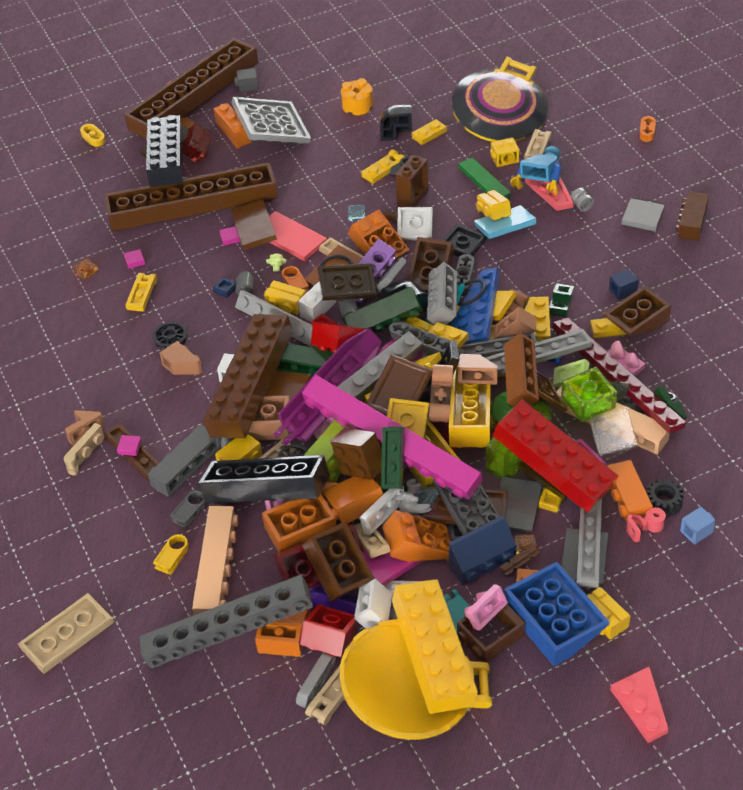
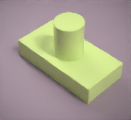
(569, 370)

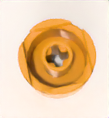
(357, 97)

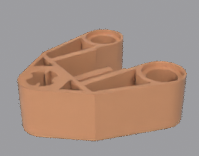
(440, 393)

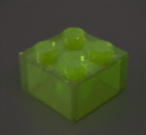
(588, 394)

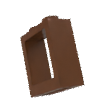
(412, 181)
(509, 618)

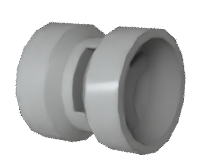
(582, 199)

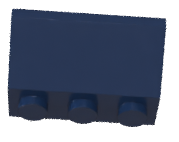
(481, 550)

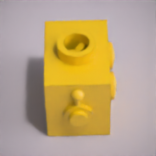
(504, 152)

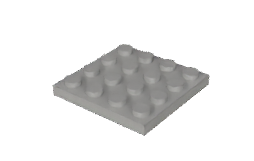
(270, 120)

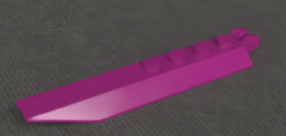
(348, 359)

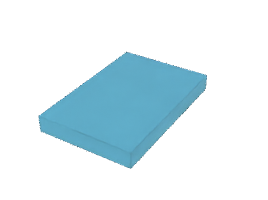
(519, 219)

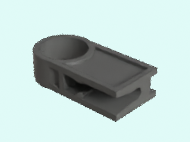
(187, 512)

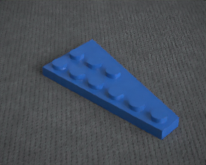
(478, 316)

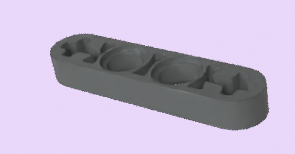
(398, 329)

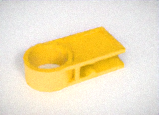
(169, 558)

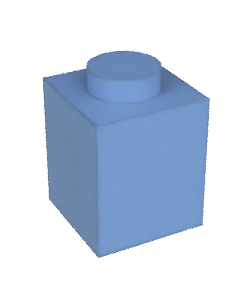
(697, 525)

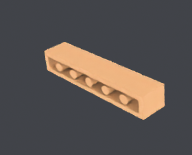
(647, 431)
(215, 558)

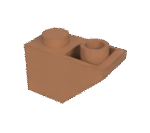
(180, 360)

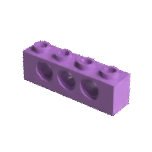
(379, 252)

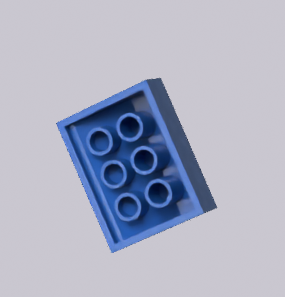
(555, 612)

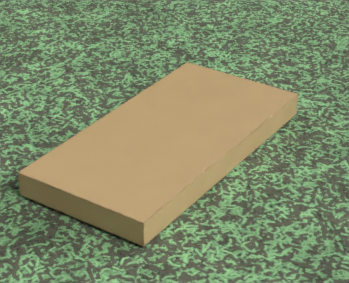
(65, 633)

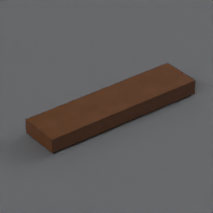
(142, 462)

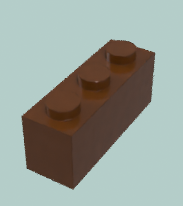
(692, 215)

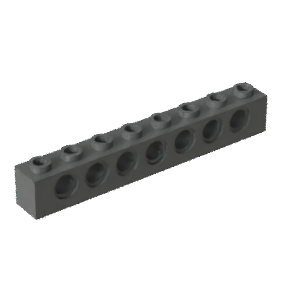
(225, 621)

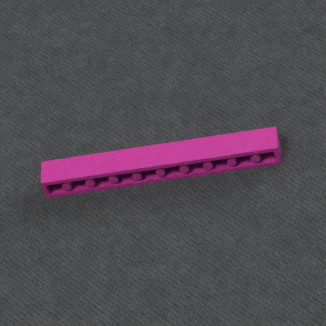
(417, 451)

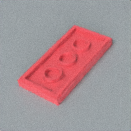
(295, 237)

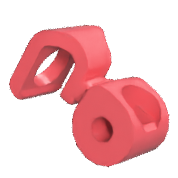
(653, 521)

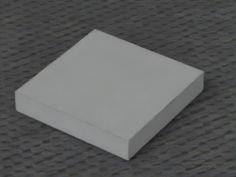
(642, 214)
(390, 275)

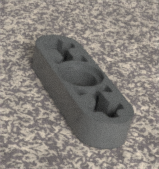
(469, 259)

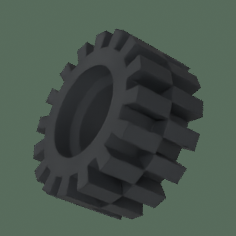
(669, 489)

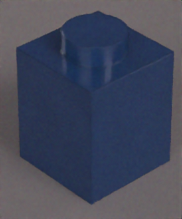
(623, 284)

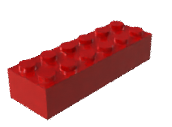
(555, 456)

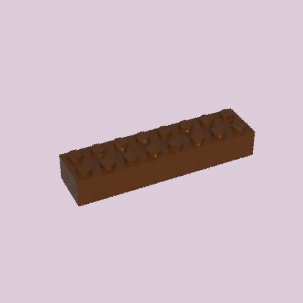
(248, 376)

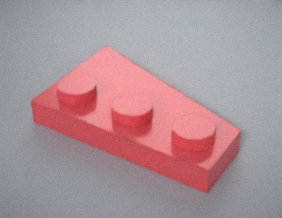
(558, 202)
(641, 703)

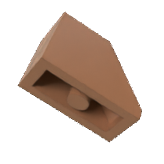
(514, 323)
(476, 370)

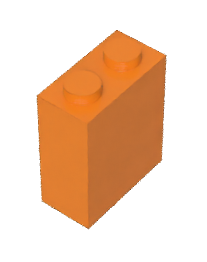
(352, 498)

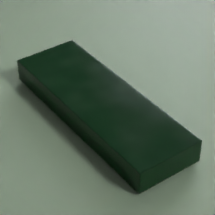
(392, 458)

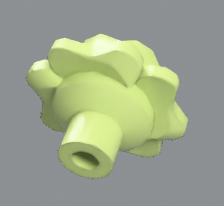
(276, 261)

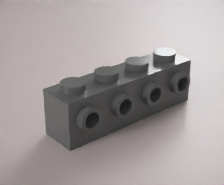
(183, 461)

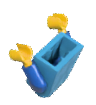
(539, 168)

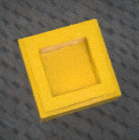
(549, 501)

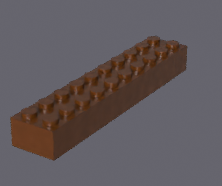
(193, 86)
(191, 197)

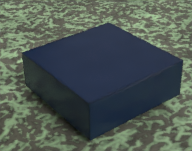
(224, 287)

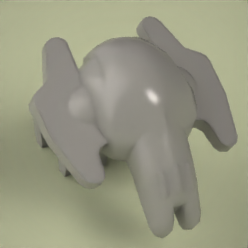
(408, 501)

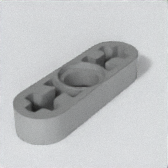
(315, 679)

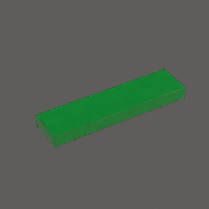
(482, 177)

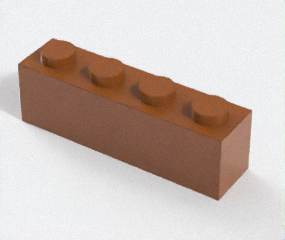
(521, 370)

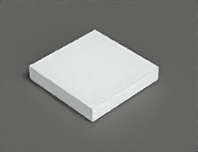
(414, 223)

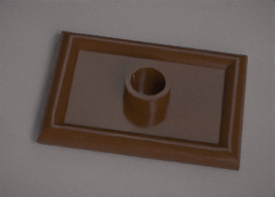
(400, 381)

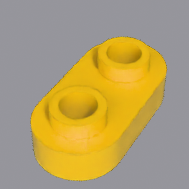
(92, 135)

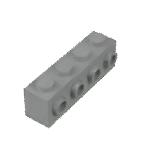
(442, 294)

